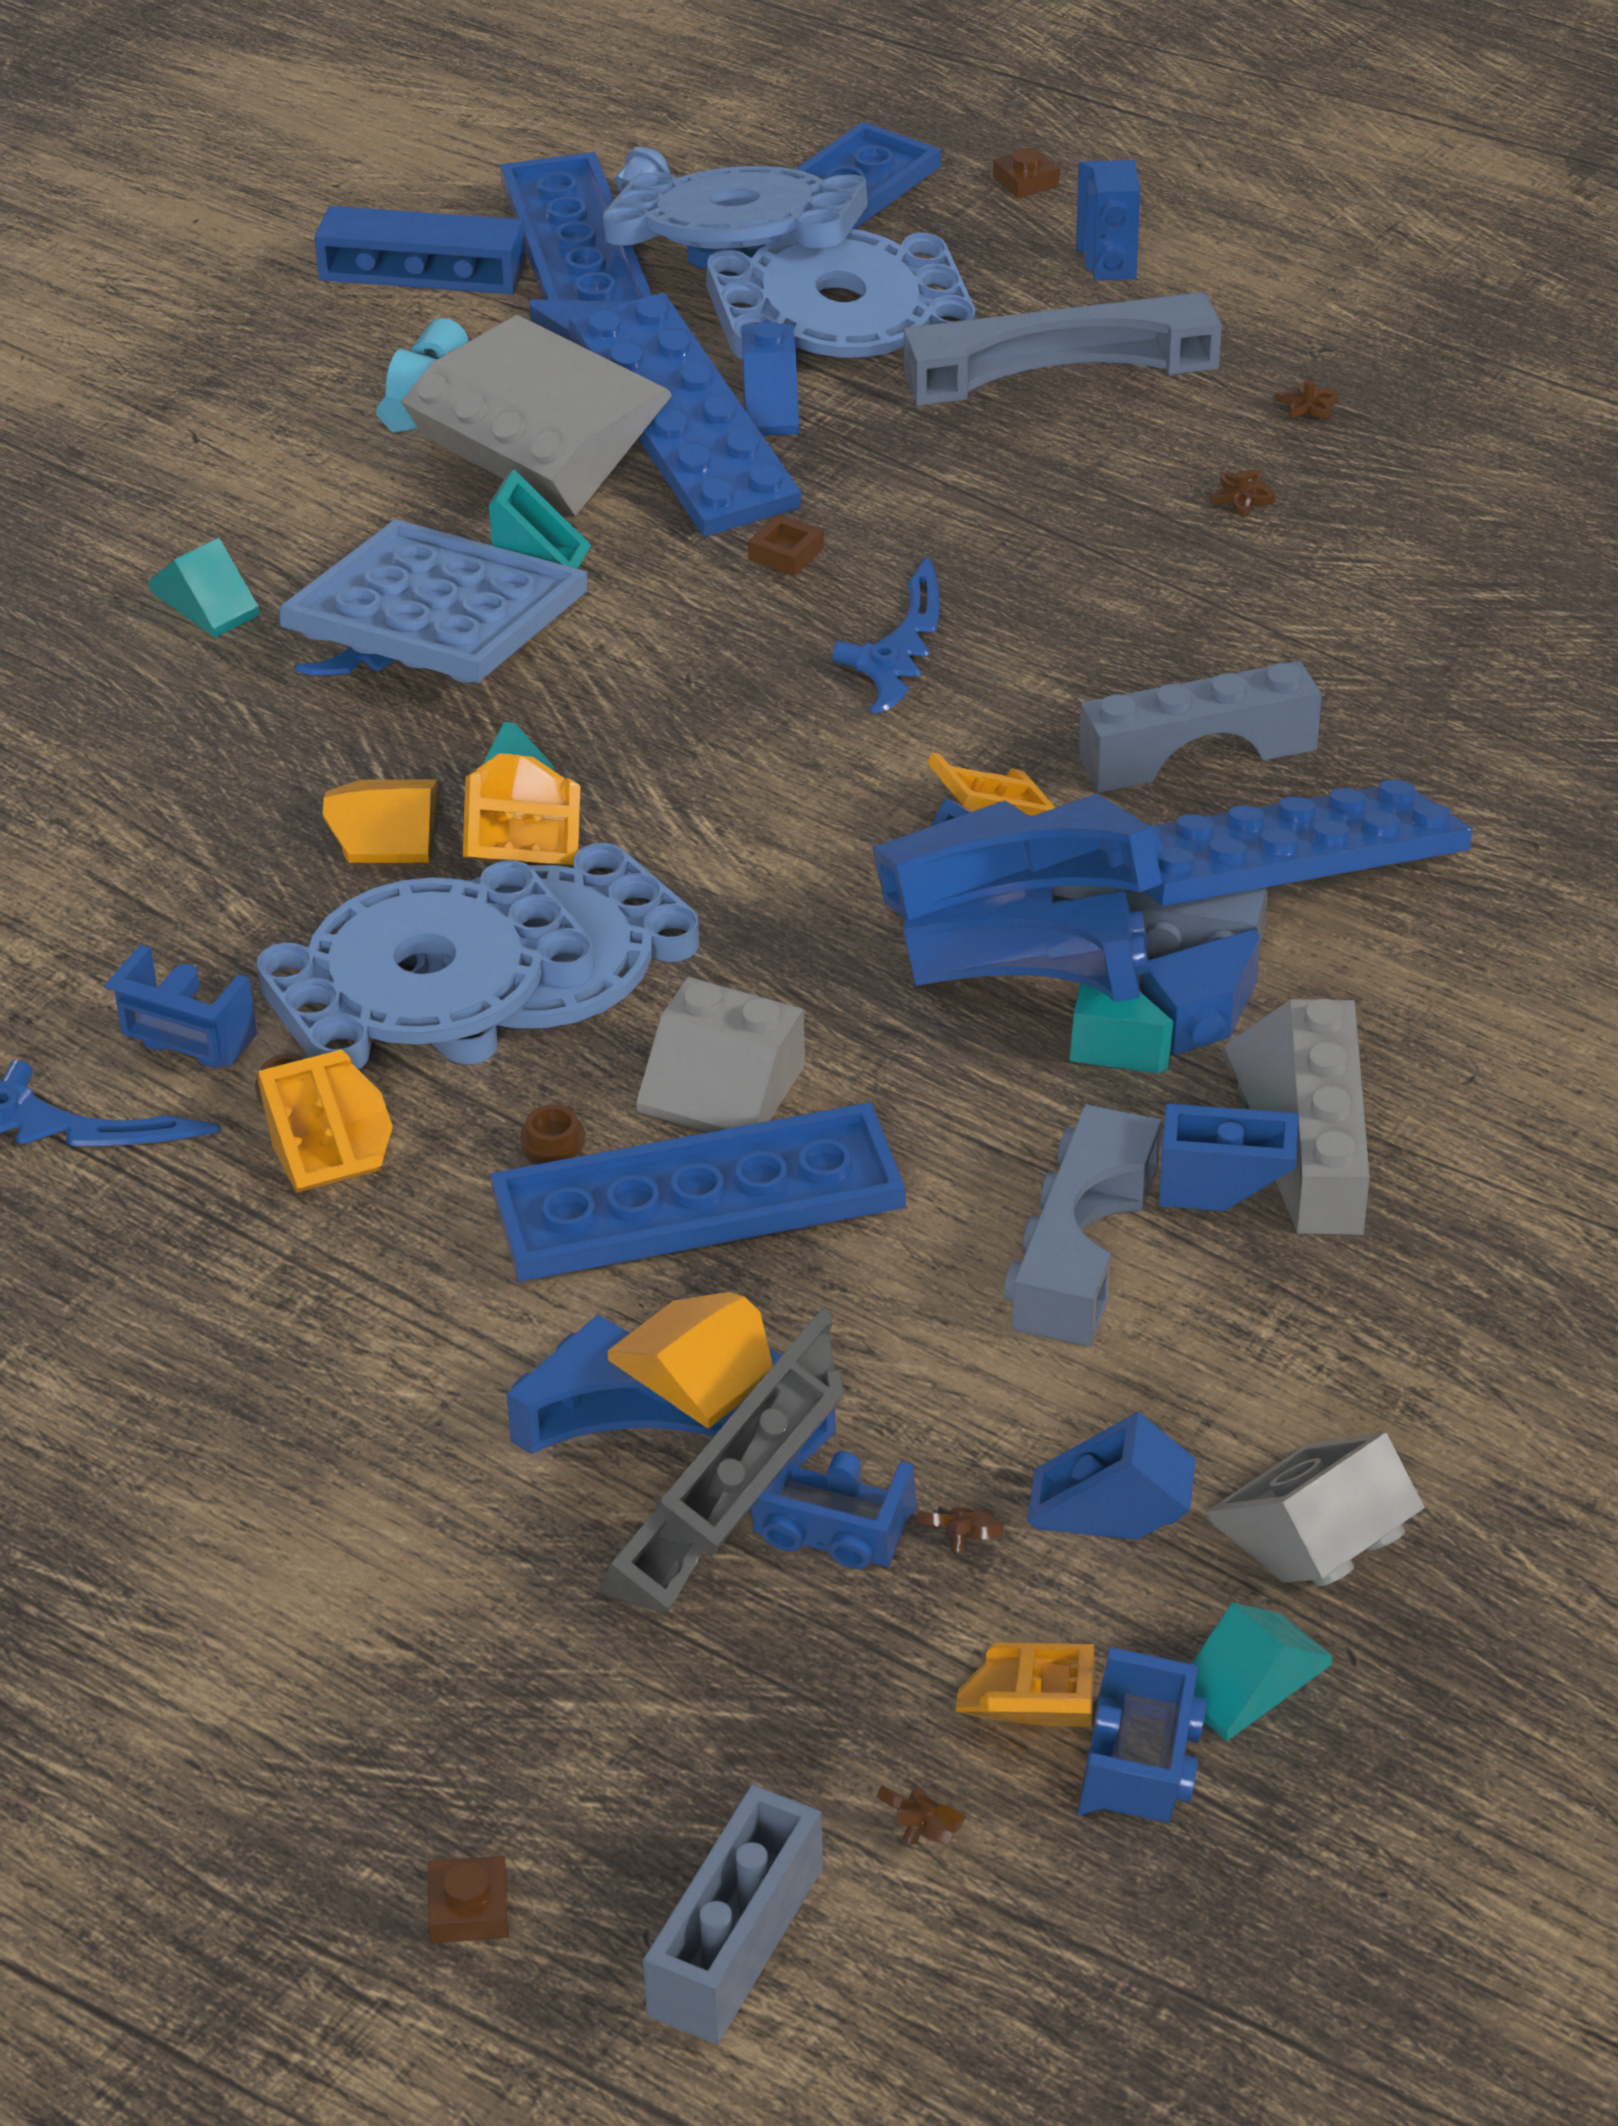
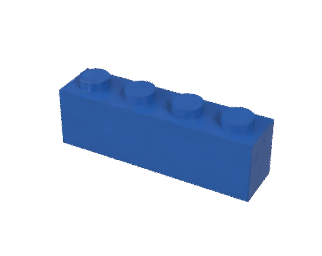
(420, 249)

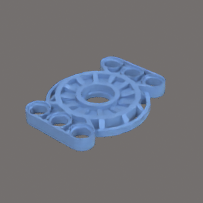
(737, 208)
(883, 272)
(621, 938)
(372, 997)

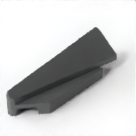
(730, 1472)

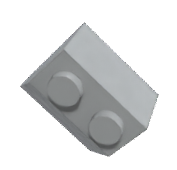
(722, 1058)
(1321, 1508)

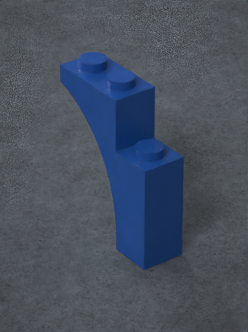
(1011, 851)
(1033, 935)
(585, 1394)

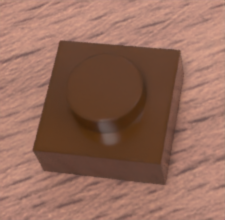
(1026, 172)
(785, 545)
(467, 1899)

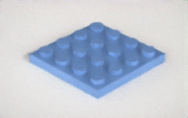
(434, 600)

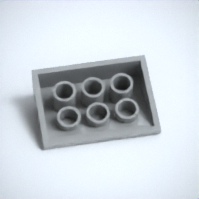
(535, 408)

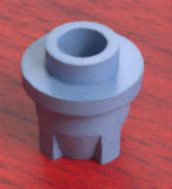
(640, 161)

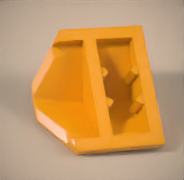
(982, 789)
(520, 813)
(383, 819)
(324, 1120)
(699, 1354)
(1032, 1685)

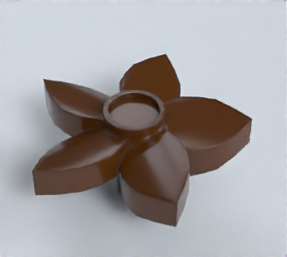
(1309, 401)
(1243, 490)
(960, 1523)
(922, 1816)

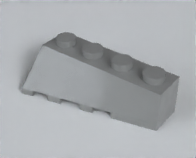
(1309, 1064)

